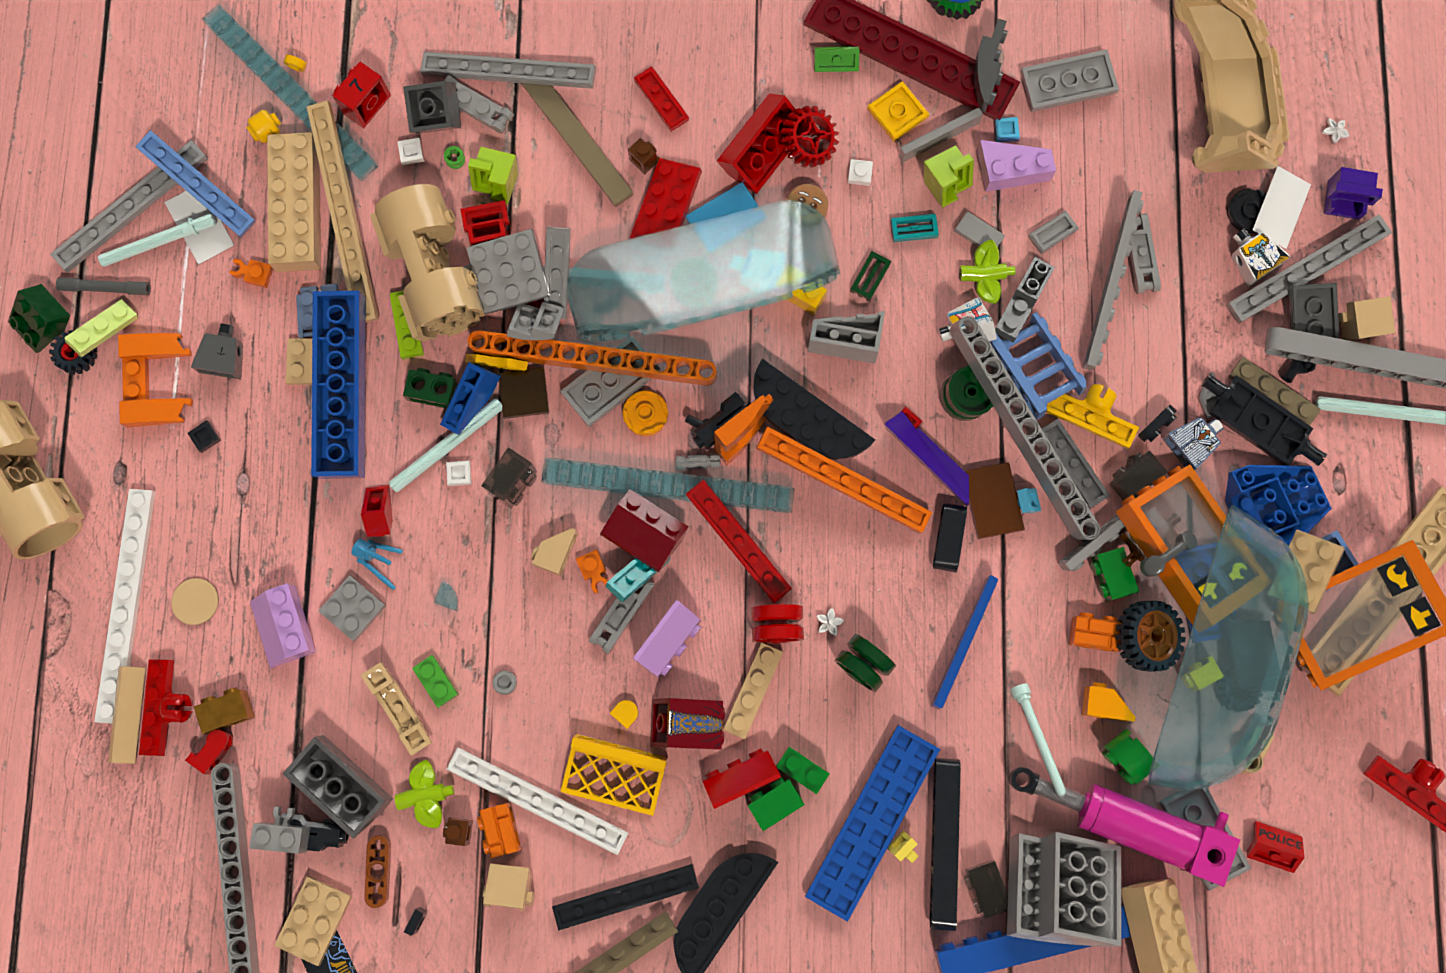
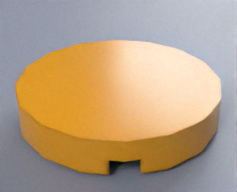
(645, 413)

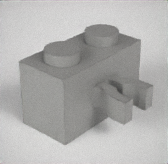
(280, 836)

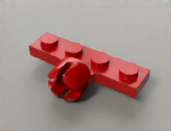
(160, 707)
(1414, 788)

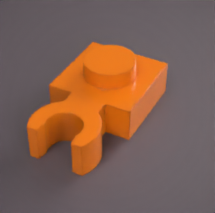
(254, 273)
(592, 568)

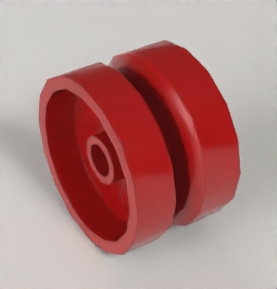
(777, 623)

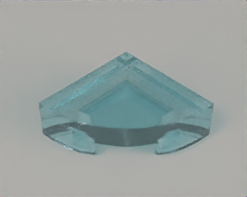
(447, 597)

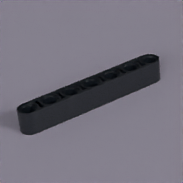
(945, 844)

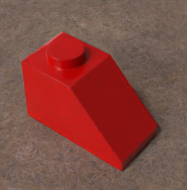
(377, 511)

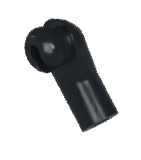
(1297, 367)

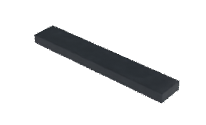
(625, 897)

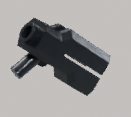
(705, 429)
(328, 832)

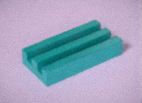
(914, 236)

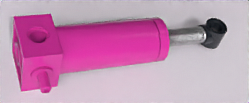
(1144, 827)

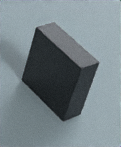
(204, 436)
(415, 921)

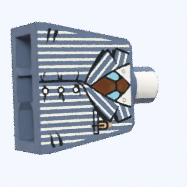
(1194, 441)

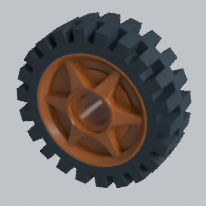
(1150, 636)

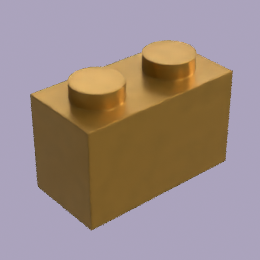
(224, 711)

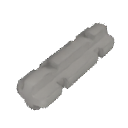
(698, 461)

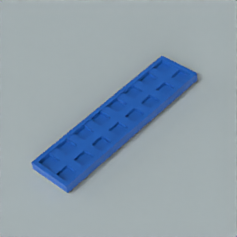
(872, 823)

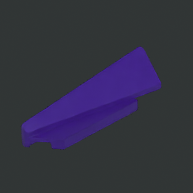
(930, 456)

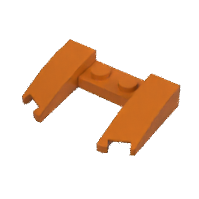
(136, 406)
(741, 429)

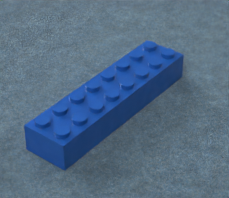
(338, 385)

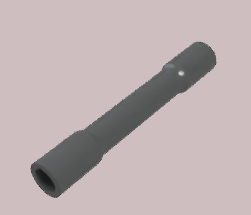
(128, 287)

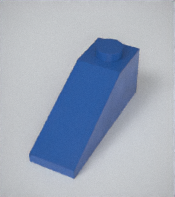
(470, 396)

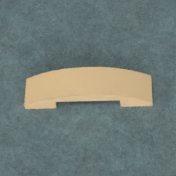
(397, 708)

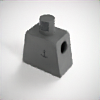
(220, 354)

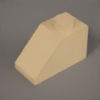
(554, 552)

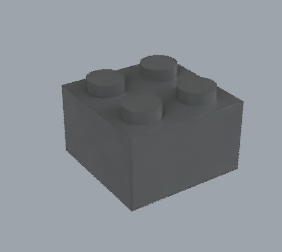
(432, 107)

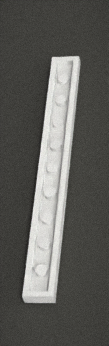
(125, 598)

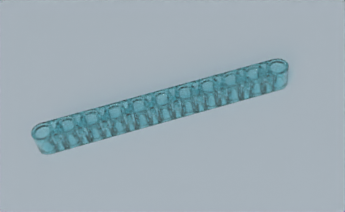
(283, 85)
(665, 484)

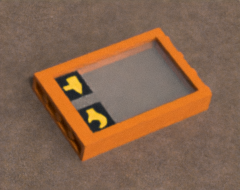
(1163, 513)
(1373, 616)

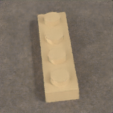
(753, 691)

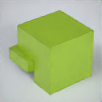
(494, 173)
(948, 175)

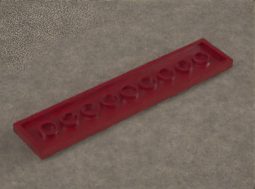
(906, 52)

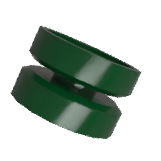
(956, 399)
(867, 660)

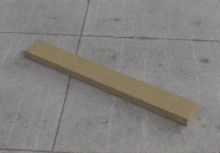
(580, 142)

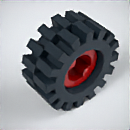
(63, 361)

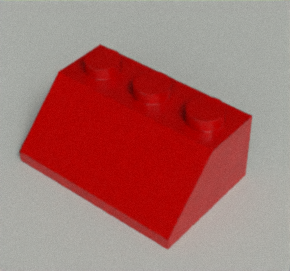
(740, 778)

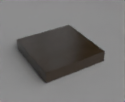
(524, 393)

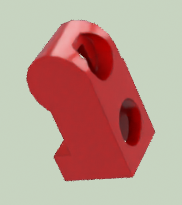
(216, 746)

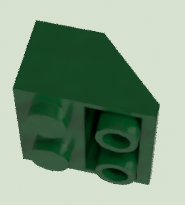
(37, 317)

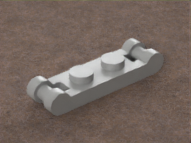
(481, 107)
(1144, 258)
(619, 617)

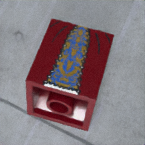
(687, 723)

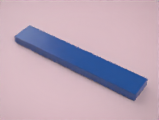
(964, 642)

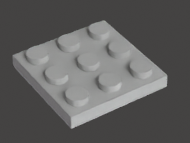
(508, 271)

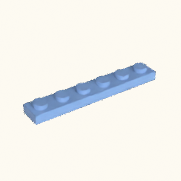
(195, 183)

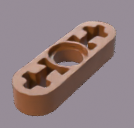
(384, 890)

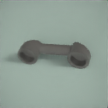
(1155, 564)

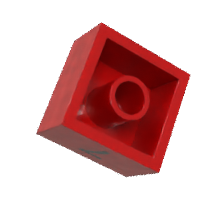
(361, 94)

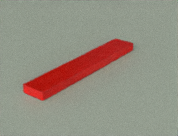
(738, 541)

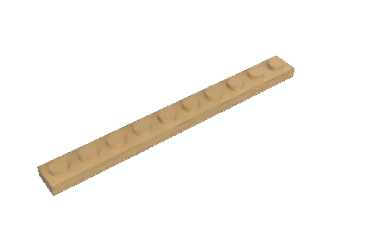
(341, 204)

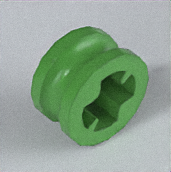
(460, 159)

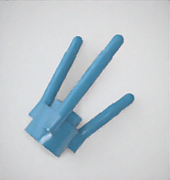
(366, 551)

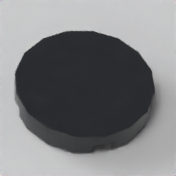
(1245, 208)

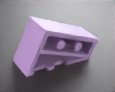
(1013, 165)

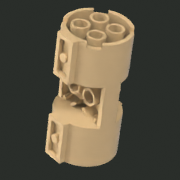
(417, 227)
(34, 510)

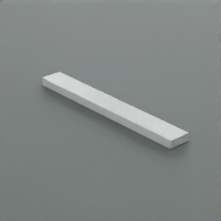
(537, 801)

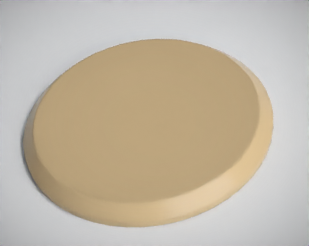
(194, 601)

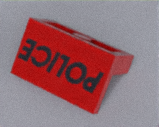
(1276, 847)

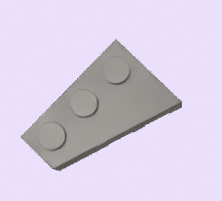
(848, 337)

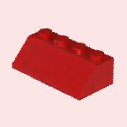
(757, 146)

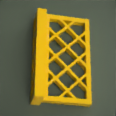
(617, 753)

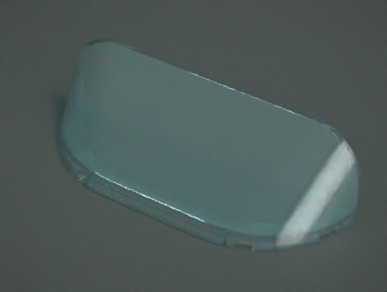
(701, 271)
(1234, 659)

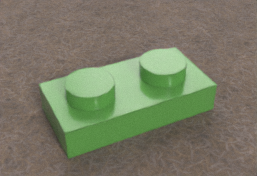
(836, 59)
(435, 681)

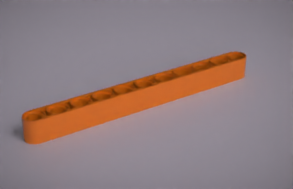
(602, 364)

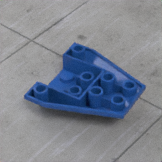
(1279, 497)

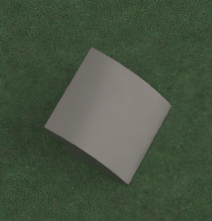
(1064, 890)

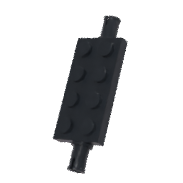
(1262, 421)

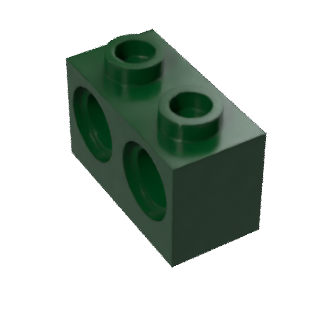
(428, 394)

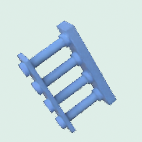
(1025, 384)

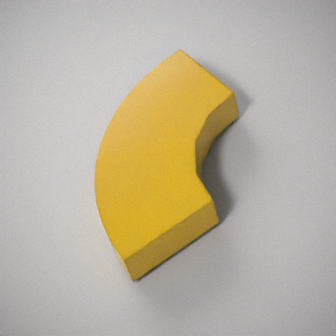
(496, 362)

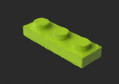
(407, 345)

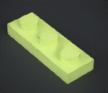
(101, 328)

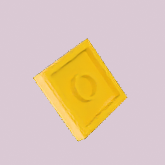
(898, 111)

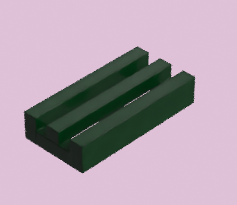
(861, 292)

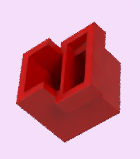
(485, 222)

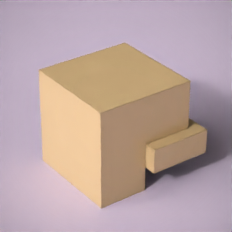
(1367, 318)
(508, 887)

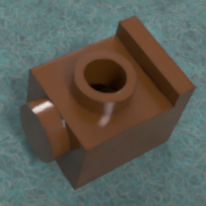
(643, 155)
(457, 831)

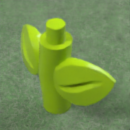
(987, 272)
(424, 795)

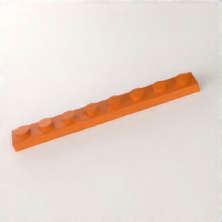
(843, 480)

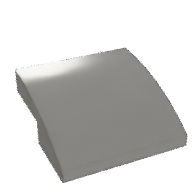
(535, 322)

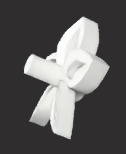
(1336, 130)
(829, 622)

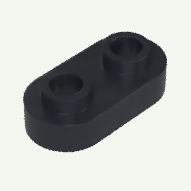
(1165, 417)

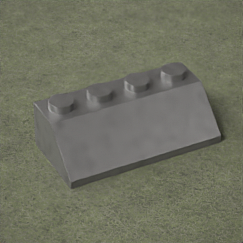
(337, 786)

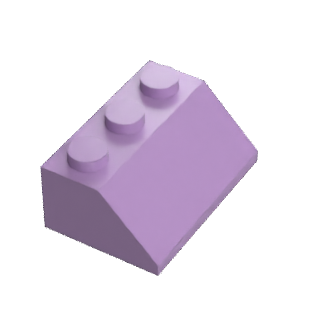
(282, 625)
(668, 639)

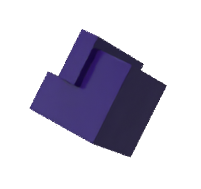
(1351, 192)

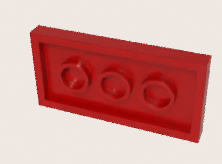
(667, 197)

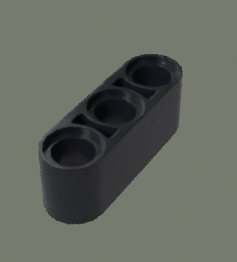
(950, 537)

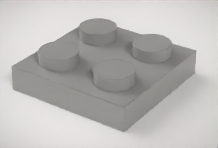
(352, 608)

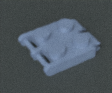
(305, 307)

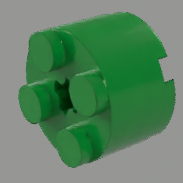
(1129, 756)

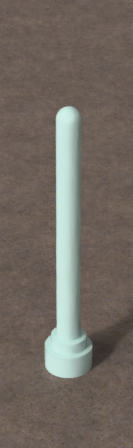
(1022, 695)

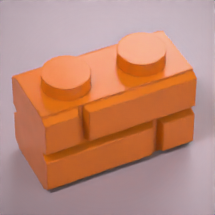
(1094, 633)
(499, 830)

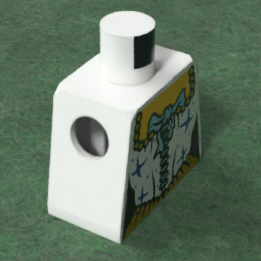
(1257, 256)

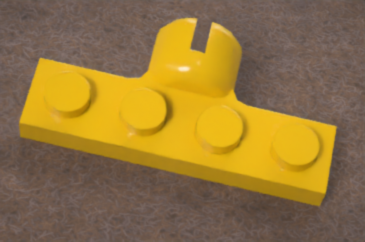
(1094, 415)

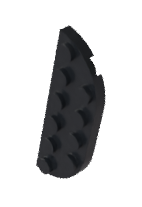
(807, 417)
(719, 909)

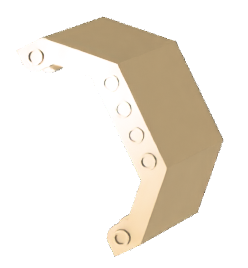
(1239, 86)

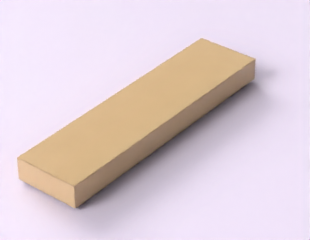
(126, 715)

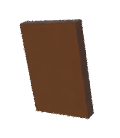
(994, 501)

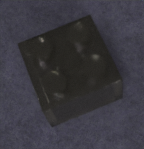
(510, 478)

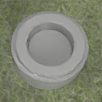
(504, 682)

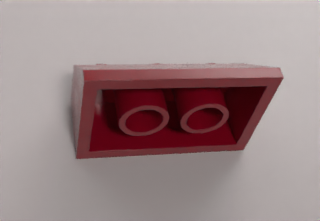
(644, 530)

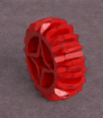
(810, 119)

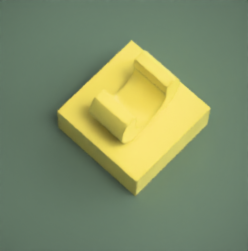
(903, 847)

